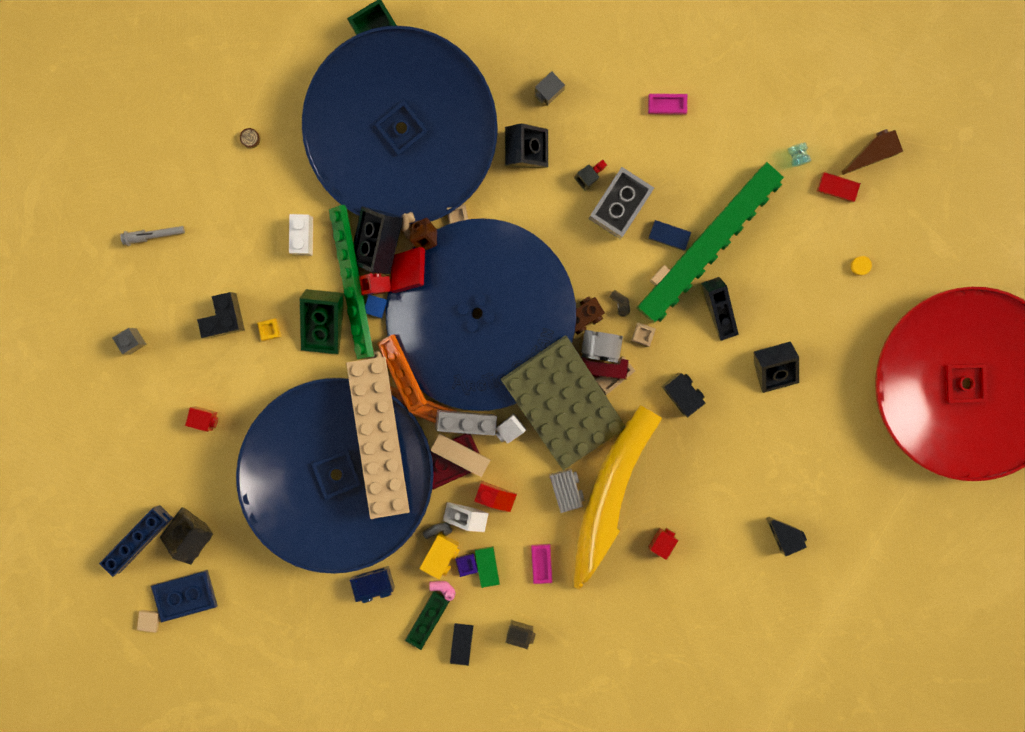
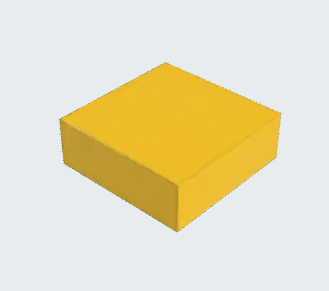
(269, 329)

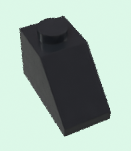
(787, 537)

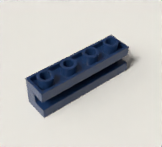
(136, 540)

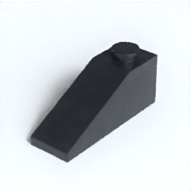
(720, 307)

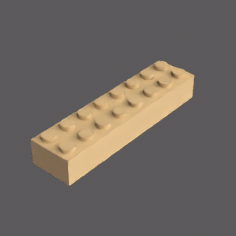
(377, 437)

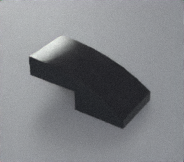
(461, 644)

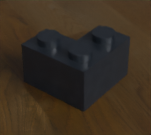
(227, 317)

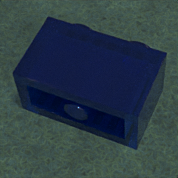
(372, 584)

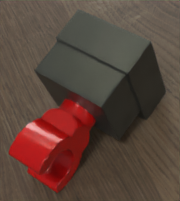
(589, 175)

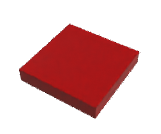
(408, 270)

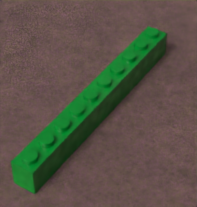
(707, 245)

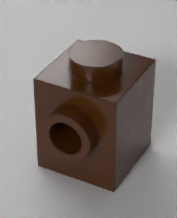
(423, 234)

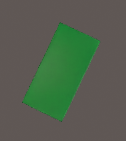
(487, 567)

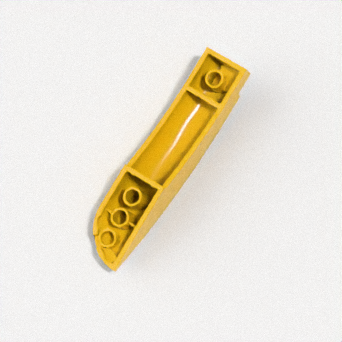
(605, 501)

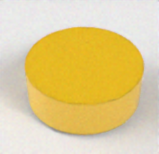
(861, 265)

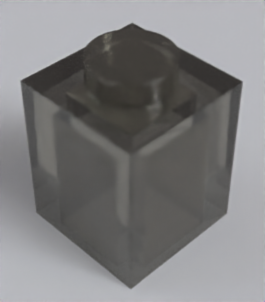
(520, 634)

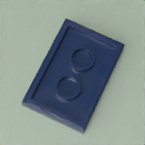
(184, 596)

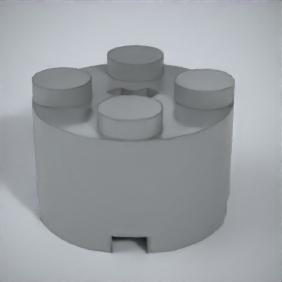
(601, 346)

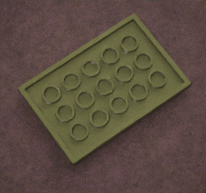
(563, 402)

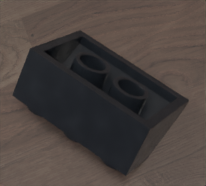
(376, 239)

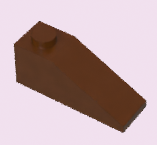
(878, 149)

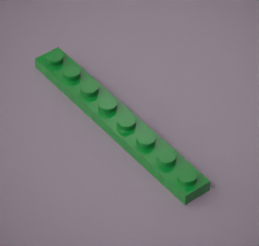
(351, 282)

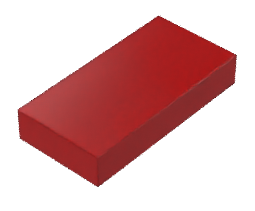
(838, 187)

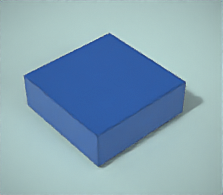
(375, 306)

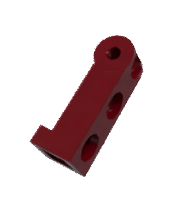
(607, 369)

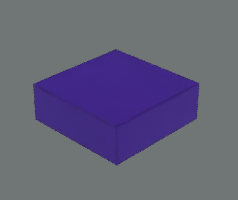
(466, 564)

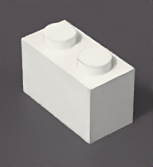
(300, 234)

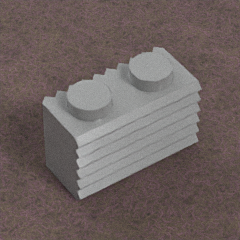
(566, 490)

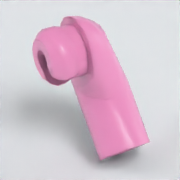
(445, 588)

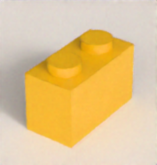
(439, 556)

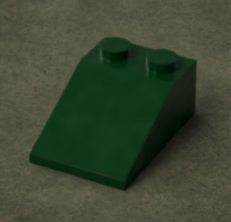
(321, 321)

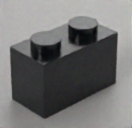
(683, 394)

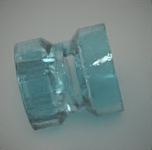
(799, 154)

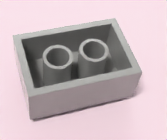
(621, 203)

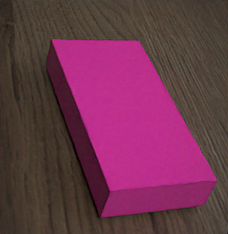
(667, 104)
(541, 563)

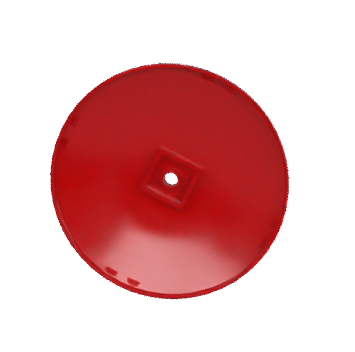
(921, 374)

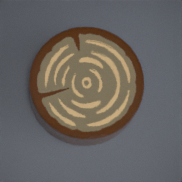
(250, 138)

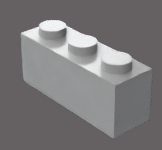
(465, 422)

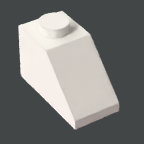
(510, 429)
(465, 517)

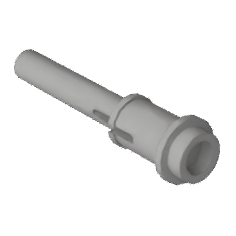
(143, 236)

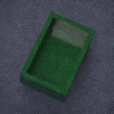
(371, 17)

